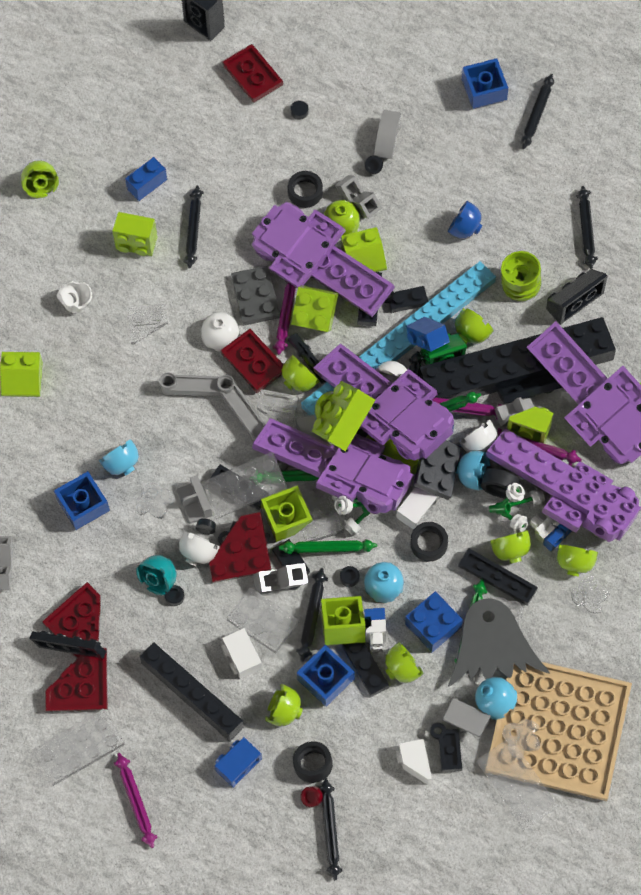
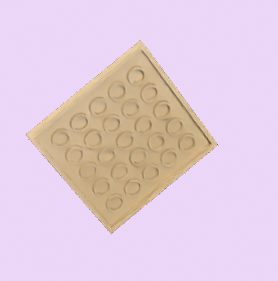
(577, 722)

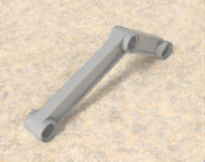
(213, 387)

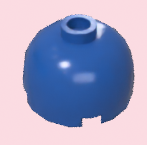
(466, 222)

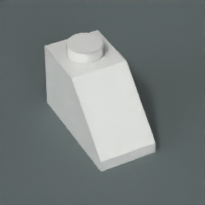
(415, 760)

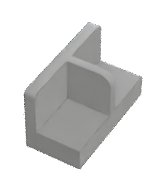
(505, 411)
(194, 500)
(466, 718)

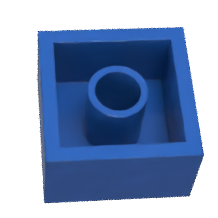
(484, 83)
(81, 500)
(433, 621)
(325, 675)

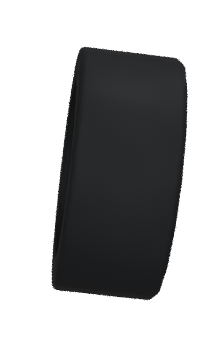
(305, 176)
(496, 482)
(429, 527)
(308, 748)

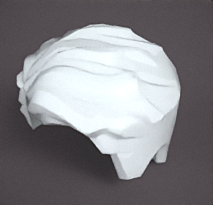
(74, 296)

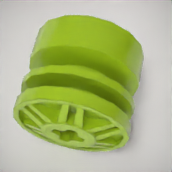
(521, 276)

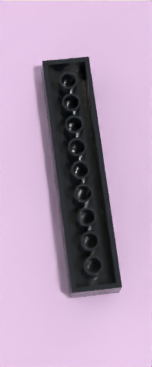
(510, 363)

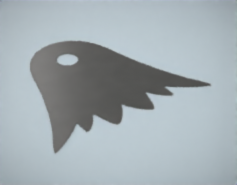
(493, 643)

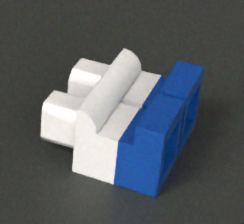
(549, 531)
(376, 628)

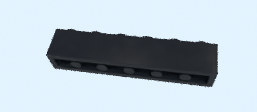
(191, 691)

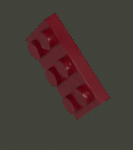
(252, 73)
(253, 360)

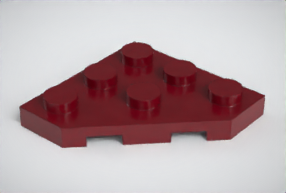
(242, 551)
(77, 615)
(80, 686)

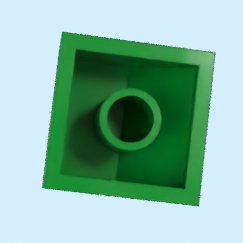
(454, 348)

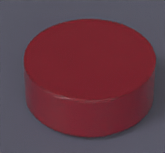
(311, 796)

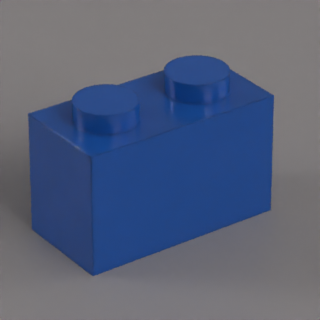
(146, 178)
(427, 334)
(237, 761)

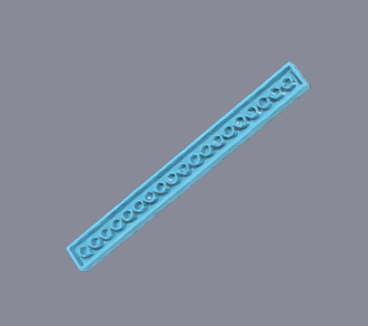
(439, 309)

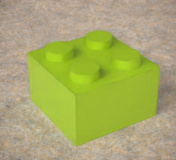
(135, 234)
(314, 308)
(343, 620)

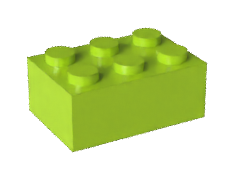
(343, 415)

